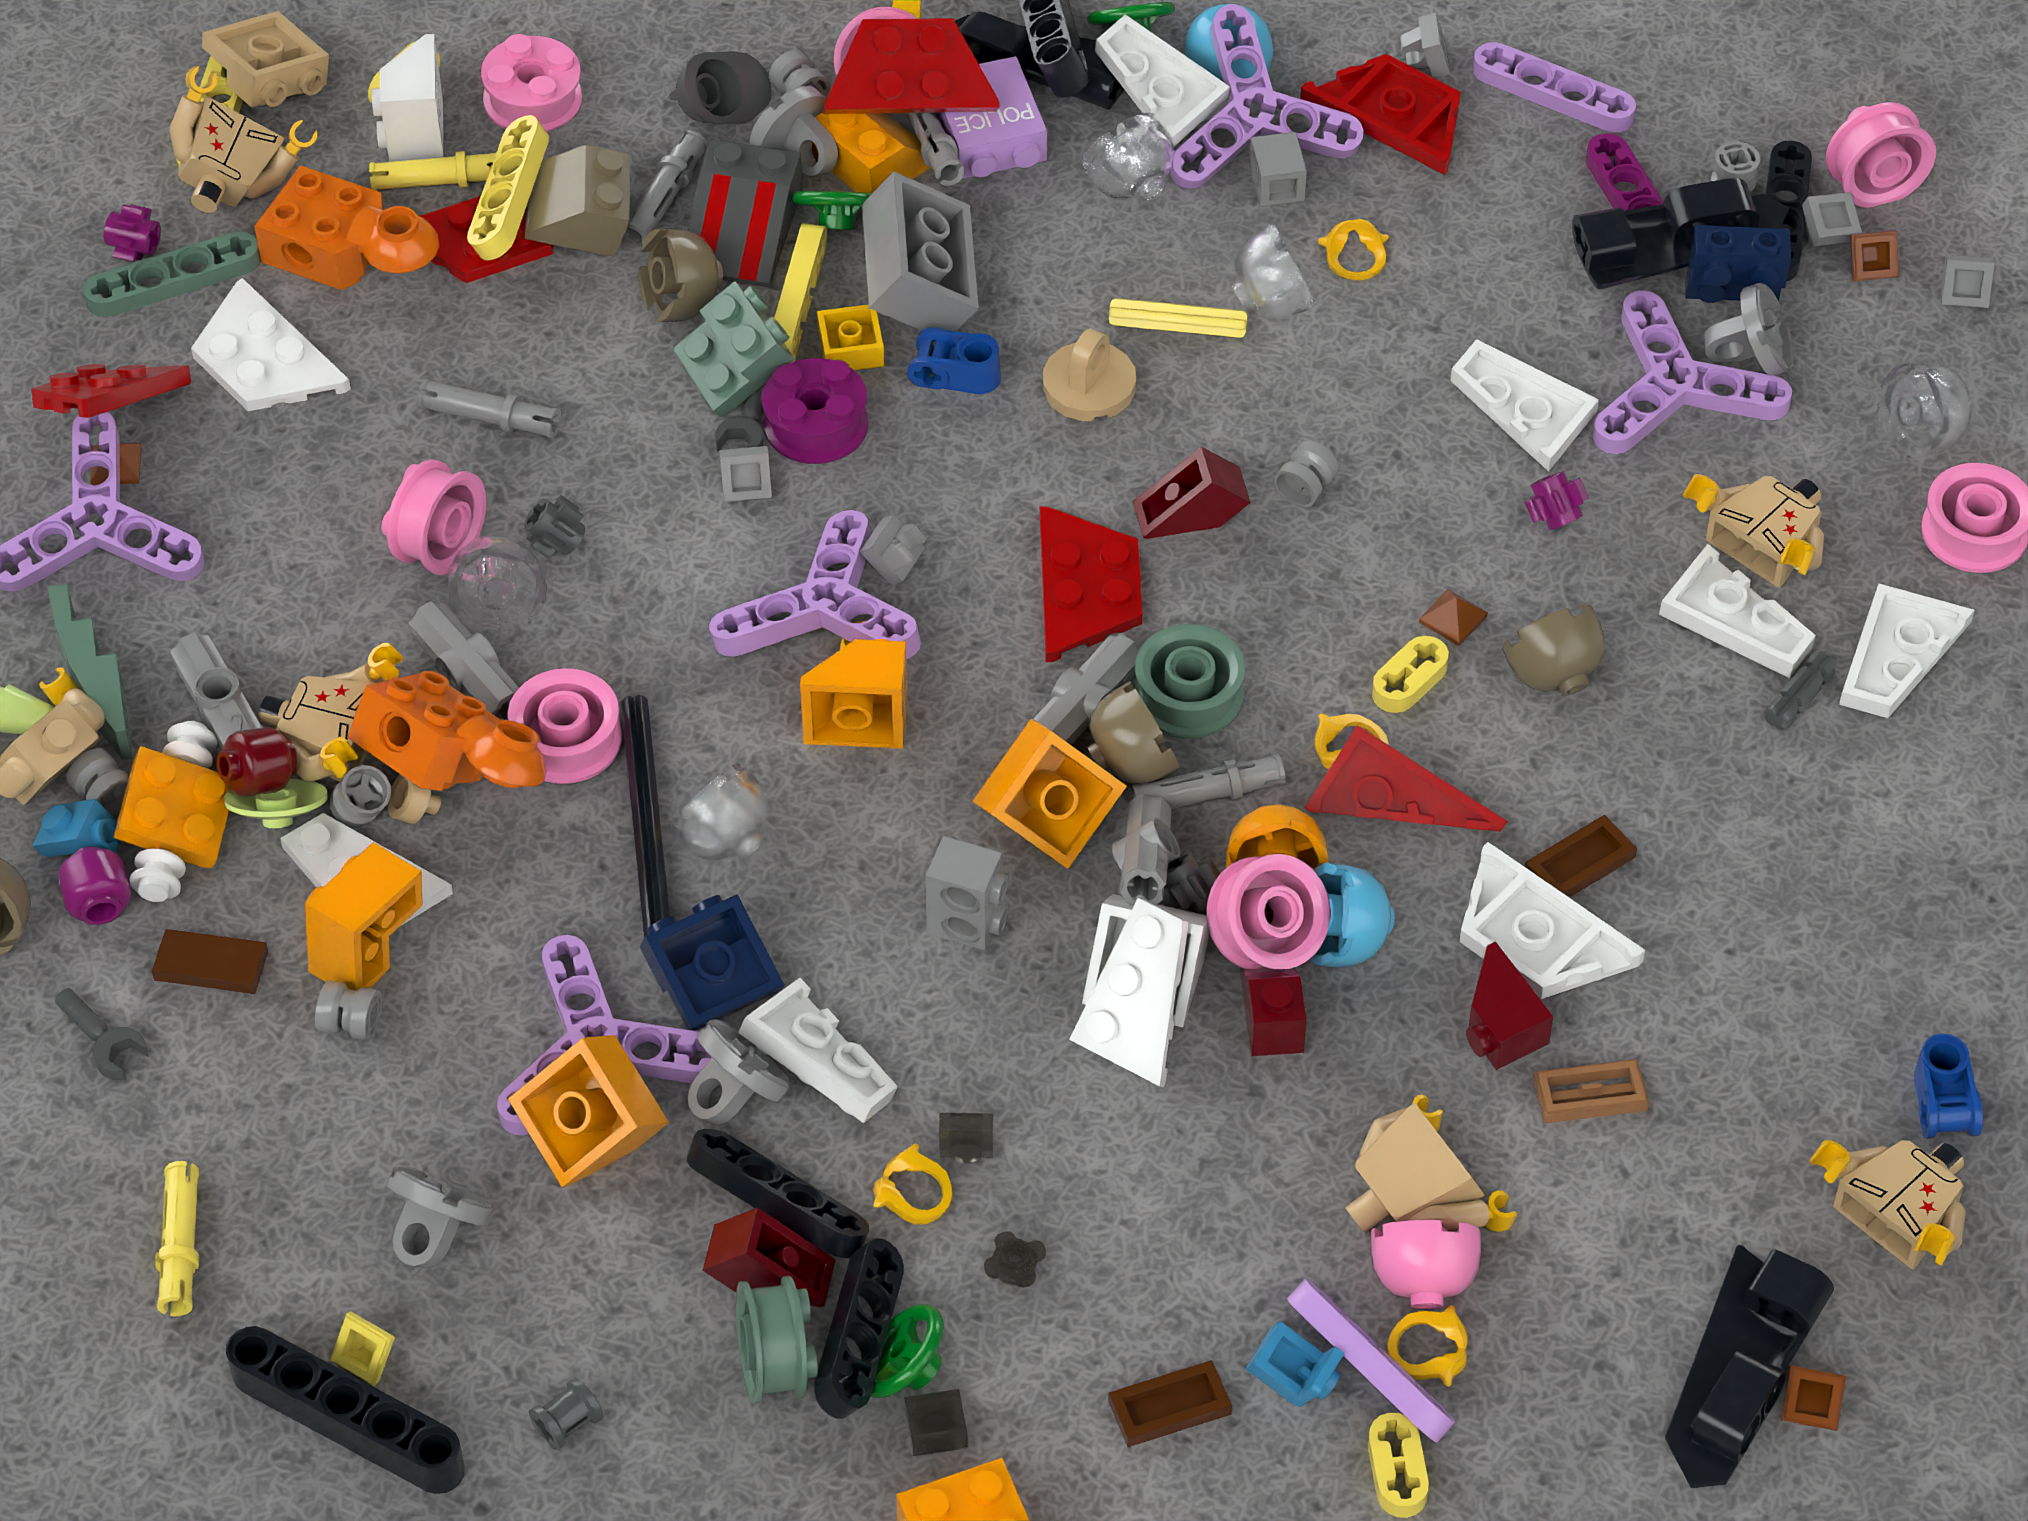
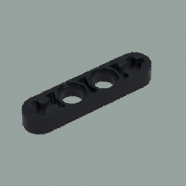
(1796, 183)
(777, 1192)
(868, 1333)

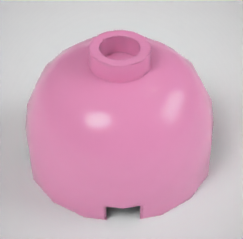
(1426, 1260)

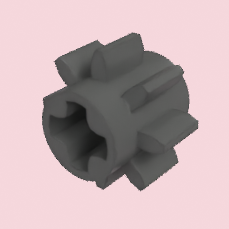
(554, 526)
(1189, 882)

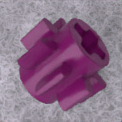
(132, 233)
(1556, 500)

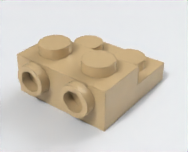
(268, 59)

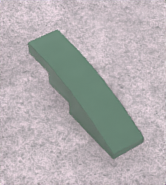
(93, 673)

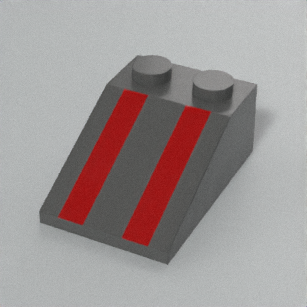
(746, 207)

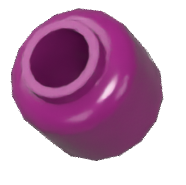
(94, 885)

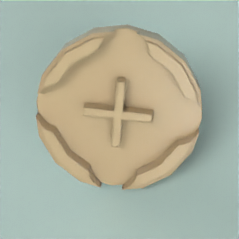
(1089, 378)

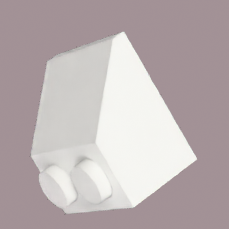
(411, 104)
(1111, 922)

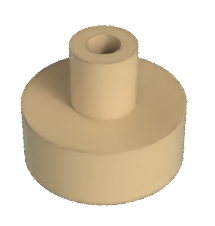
(410, 801)

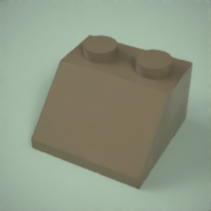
(581, 200)

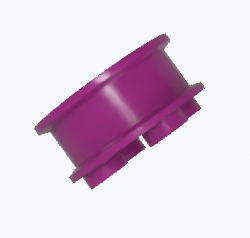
(815, 410)

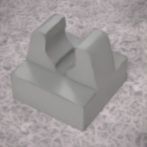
(1426, 46)
(1830, 219)
(1967, 281)
(745, 473)
(893, 548)

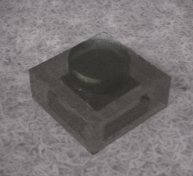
(966, 1136)
(936, 1422)

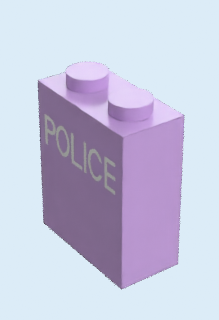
(1001, 138)

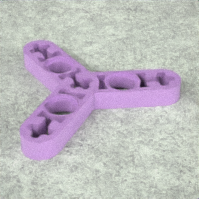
(1255, 89)
(1669, 395)
(111, 535)
(813, 603)
(599, 1022)

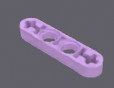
(1557, 82)
(1371, 1360)

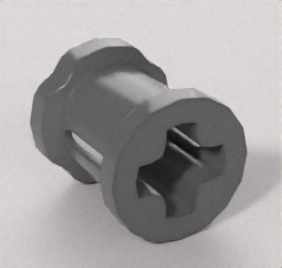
(566, 1413)

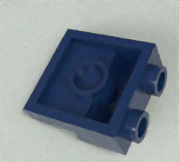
(1736, 257)
(710, 961)

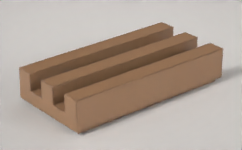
(1591, 1099)

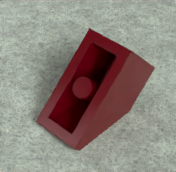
(1192, 496)
(1274, 1011)
(1506, 1012)
(763, 1252)

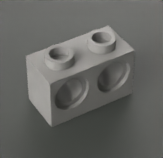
(966, 893)

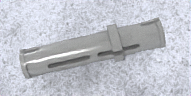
(937, 148)
(672, 174)
(507, 412)
(1224, 781)

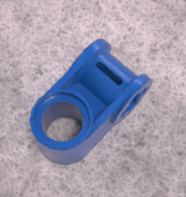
(959, 361)
(1949, 1096)

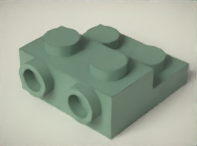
(734, 348)

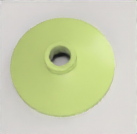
(279, 807)

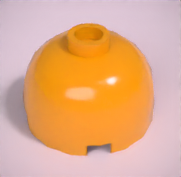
(1278, 831)

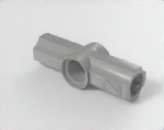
(463, 657)
(212, 687)
(1081, 690)
(1146, 849)

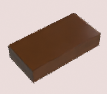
(1583, 857)
(210, 961)
(1169, 1403)

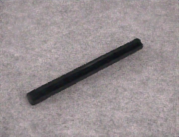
(645, 810)

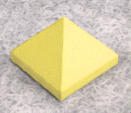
(362, 1348)

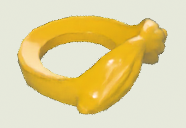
(1368, 235)
(1333, 725)
(890, 1197)
(1441, 1367)

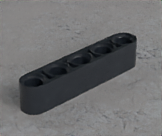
(1056, 45)
(334, 1389)

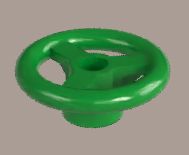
(1143, 14)
(835, 208)
(909, 1359)

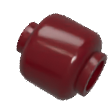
(257, 761)

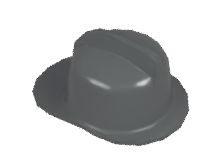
(724, 81)

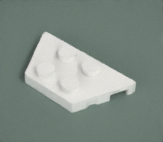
(261, 354)
(1541, 929)

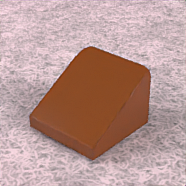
(1813, 1397)

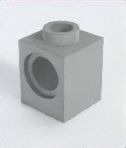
(1277, 168)

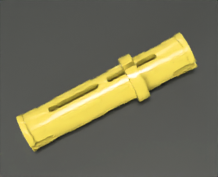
(431, 171)
(177, 1254)

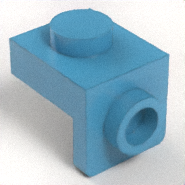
(76, 826)
(1295, 1366)

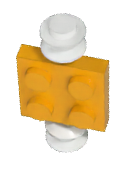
(173, 810)

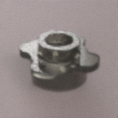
(1014, 1273)

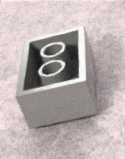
(919, 255)

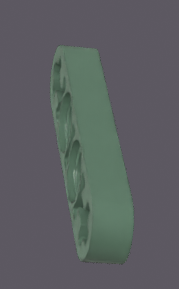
(170, 268)

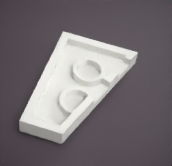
(1160, 77)
(1524, 401)
(1733, 615)
(1899, 647)
(326, 845)
(1135, 994)
(812, 1048)

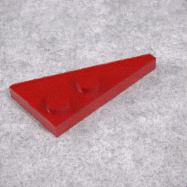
(1382, 783)

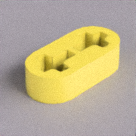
(1403, 667)
(1409, 1463)

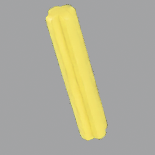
(1178, 317)

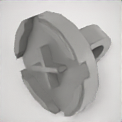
(795, 128)
(1753, 333)
(738, 1071)
(435, 1206)

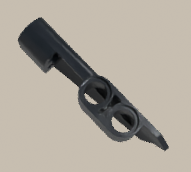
(999, 39)
(1658, 239)
(1743, 1361)

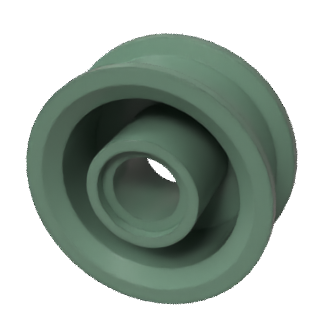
(1191, 680)
(774, 1339)

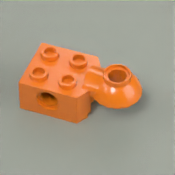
(336, 228)
(443, 736)

